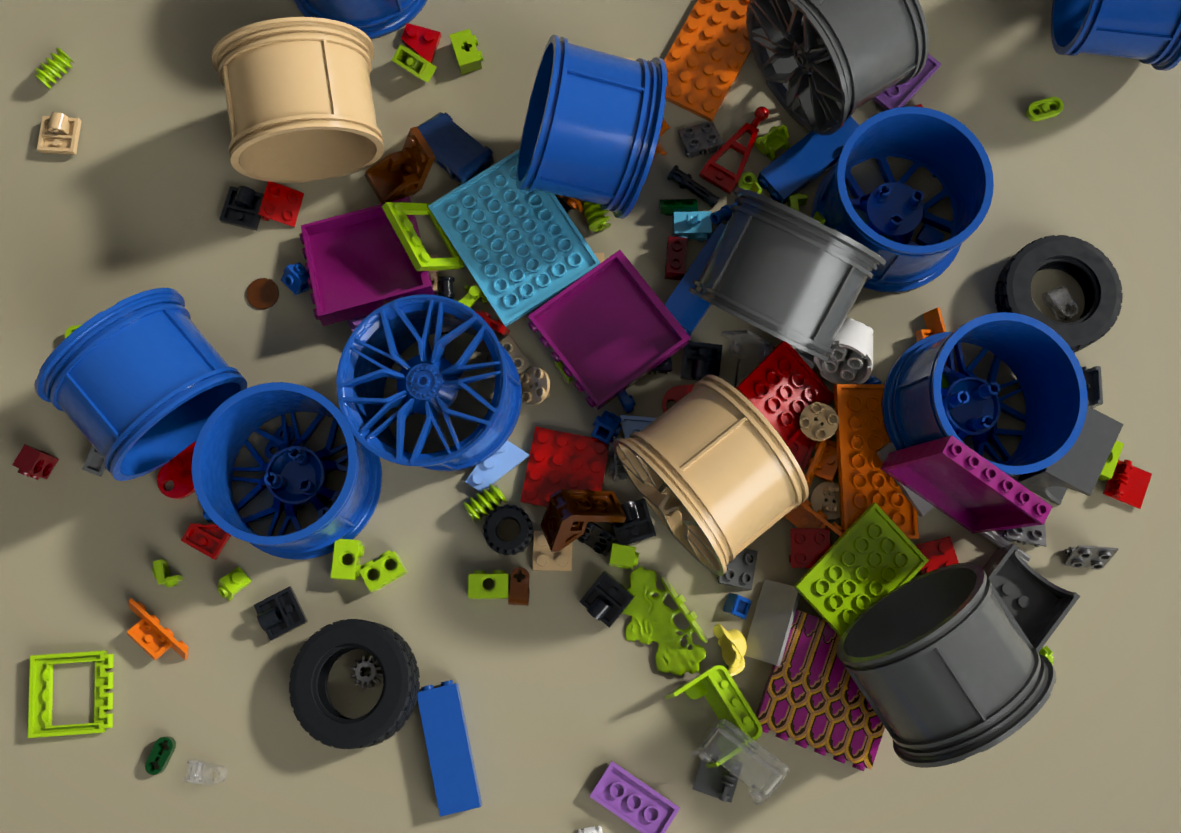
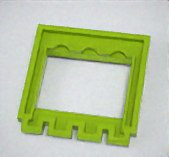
(397, 215)
(42, 694)

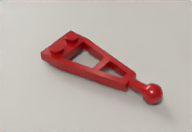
(721, 176)

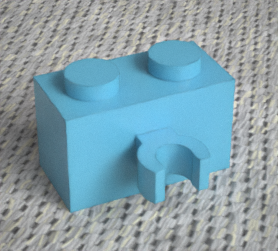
(692, 225)

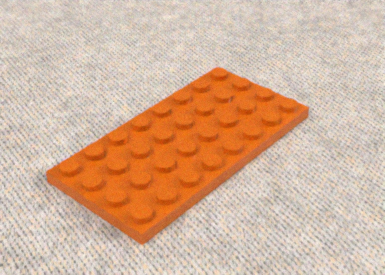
(707, 56)
(861, 480)

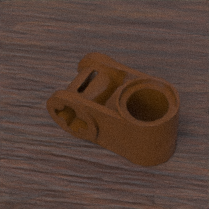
(519, 591)

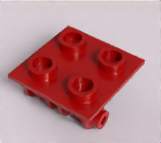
(280, 204)
(1128, 484)
(808, 546)

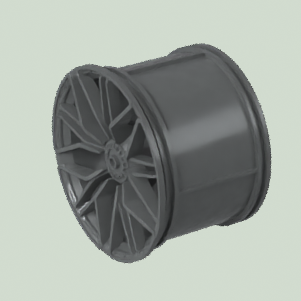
(835, 53)
(785, 273)
(946, 666)

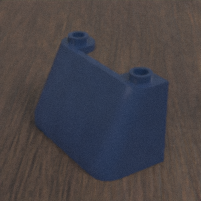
(455, 148)

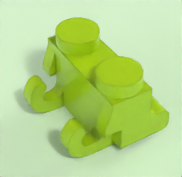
(773, 141)
(472, 295)

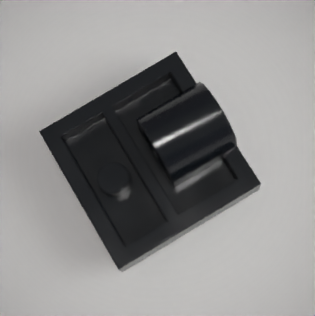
(242, 207)
(700, 360)
(637, 524)
(606, 599)
(280, 613)

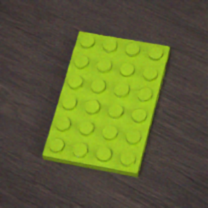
(860, 569)

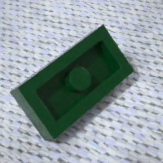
(670, 206)

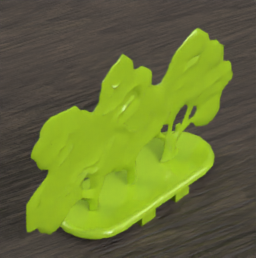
(654, 622)

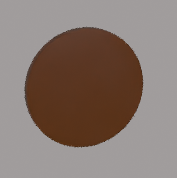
(262, 293)

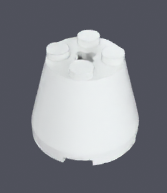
(851, 355)

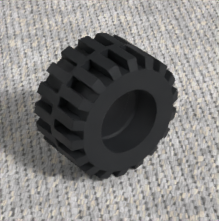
(501, 514)

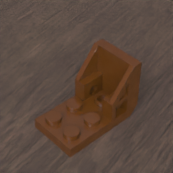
(403, 171)
(581, 507)

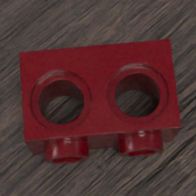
(675, 258)
(35, 462)

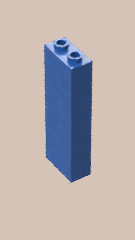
(804, 162)
(684, 305)
(449, 748)

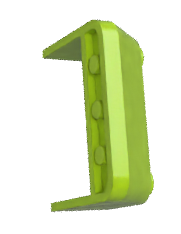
(723, 698)

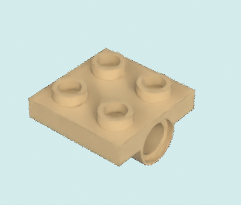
(59, 134)

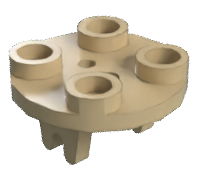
(535, 385)
(824, 414)
(830, 492)

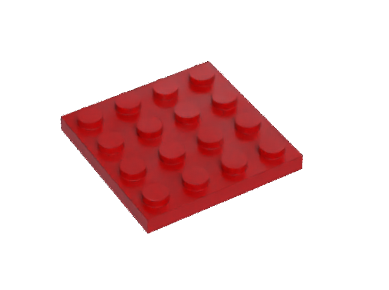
(783, 389)
(562, 462)

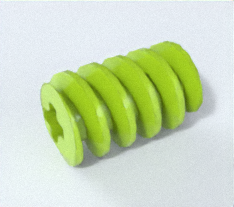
(53, 68)
(595, 216)
(484, 502)

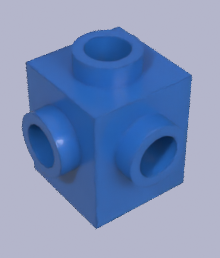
(296, 278)
(606, 427)

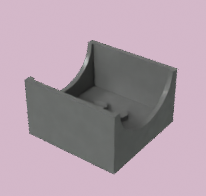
(1081, 464)
(1030, 597)

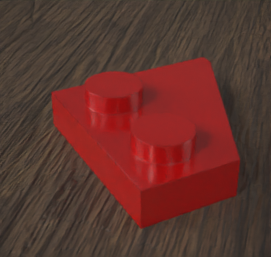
(421, 40)
(497, 326)
(206, 538)

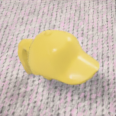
(733, 648)

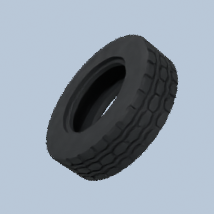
(1081, 261)
(311, 673)

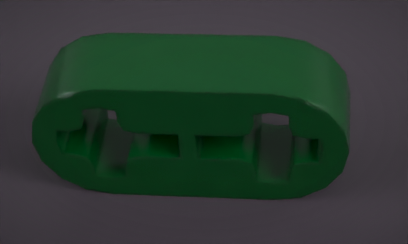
(164, 757)

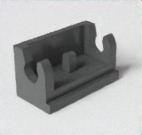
(1094, 386)

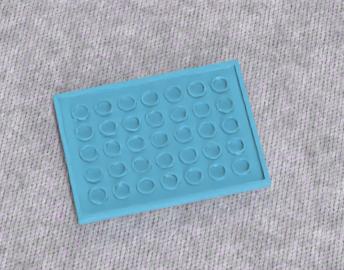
(513, 240)

